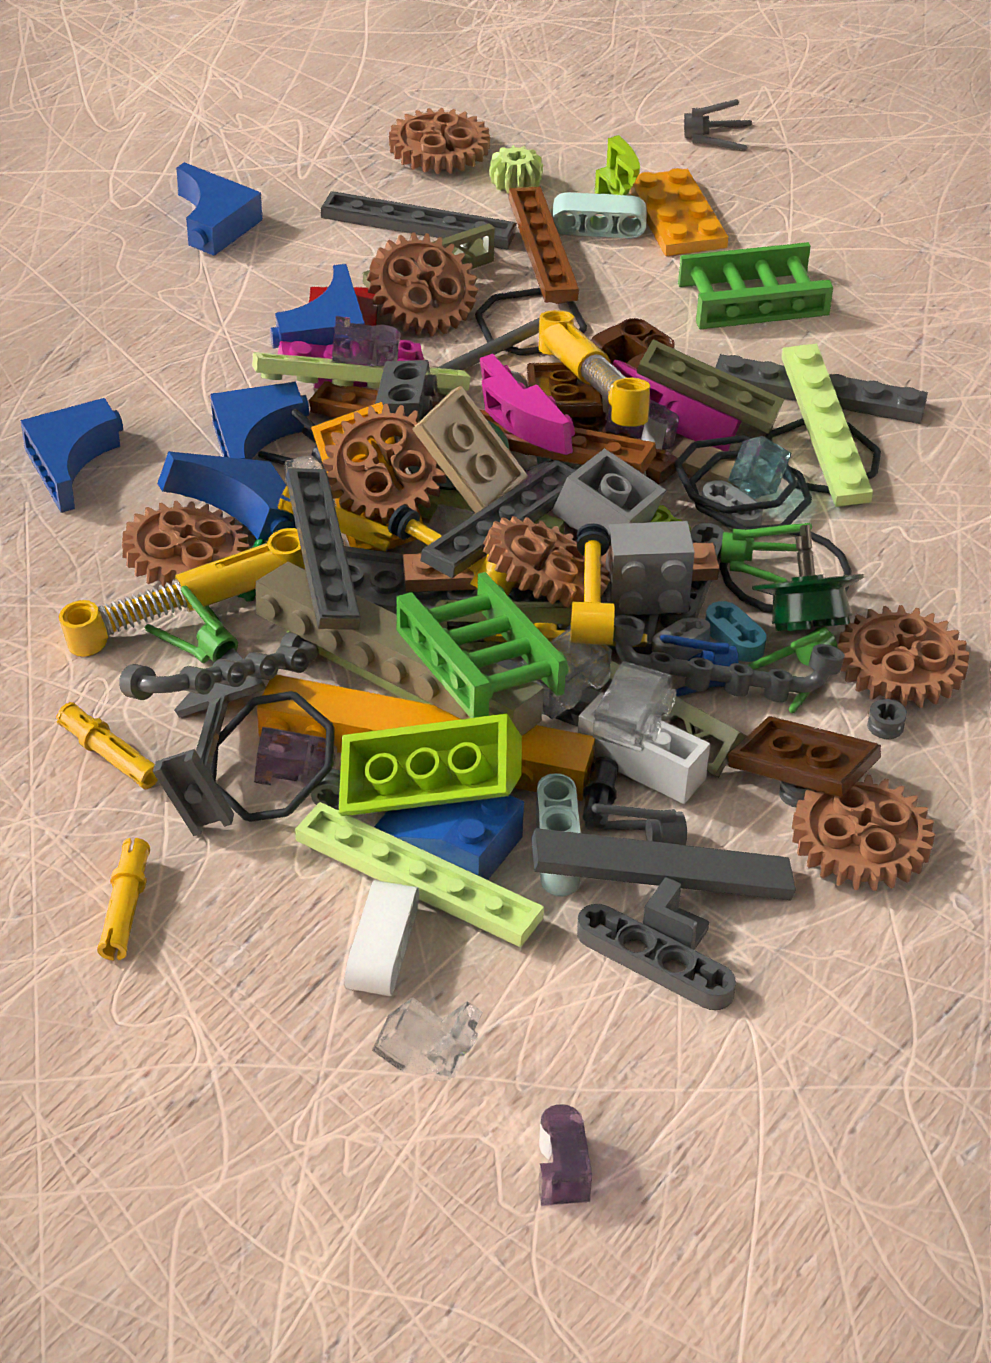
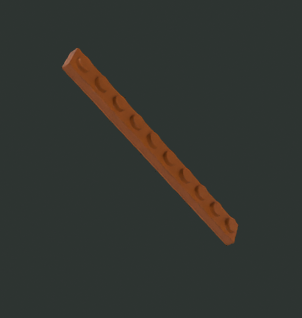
(341, 400)

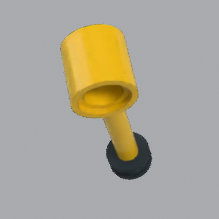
(406, 523)
(592, 620)

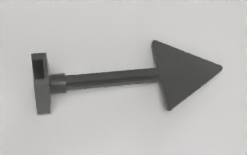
(188, 774)

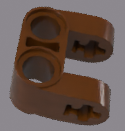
(629, 340)

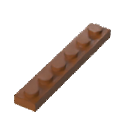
(543, 245)

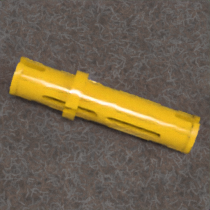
(351, 525)
(96, 736)
(127, 884)

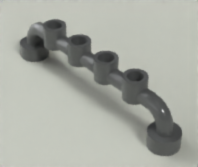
(292, 655)
(738, 677)

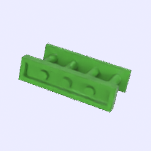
(754, 304)
(459, 669)

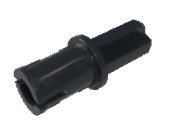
(599, 791)

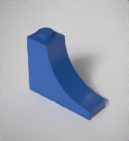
(222, 208)
(316, 320)
(256, 417)
(66, 441)
(234, 485)

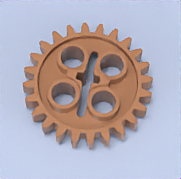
(439, 140)
(422, 284)
(354, 480)
(179, 540)
(522, 551)
(903, 656)
(864, 834)

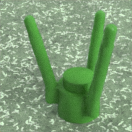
(740, 545)
(212, 637)
(803, 649)

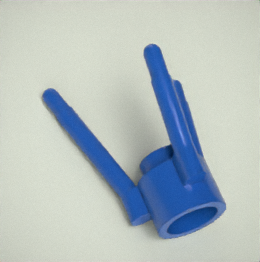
(717, 653)

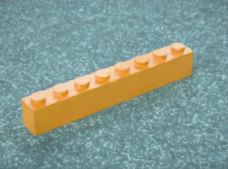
(357, 711)

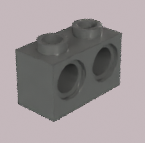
(408, 385)

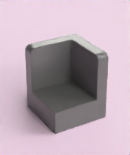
(666, 917)

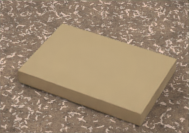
(469, 450)

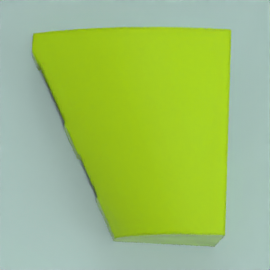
(620, 170)

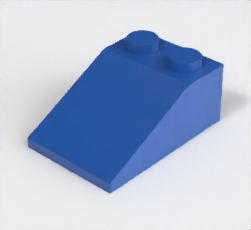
(465, 833)

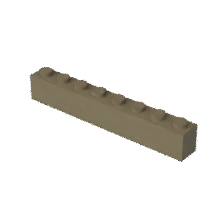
(379, 649)

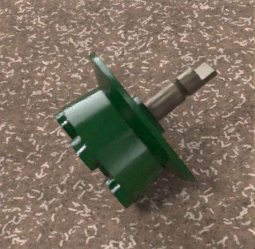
(809, 595)

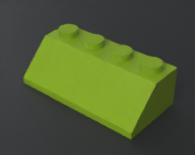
(429, 764)

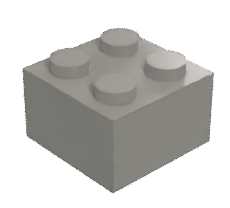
(607, 493)
(649, 567)

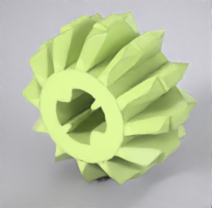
(515, 168)

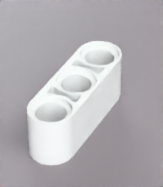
(382, 938)

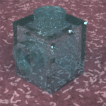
(759, 467)

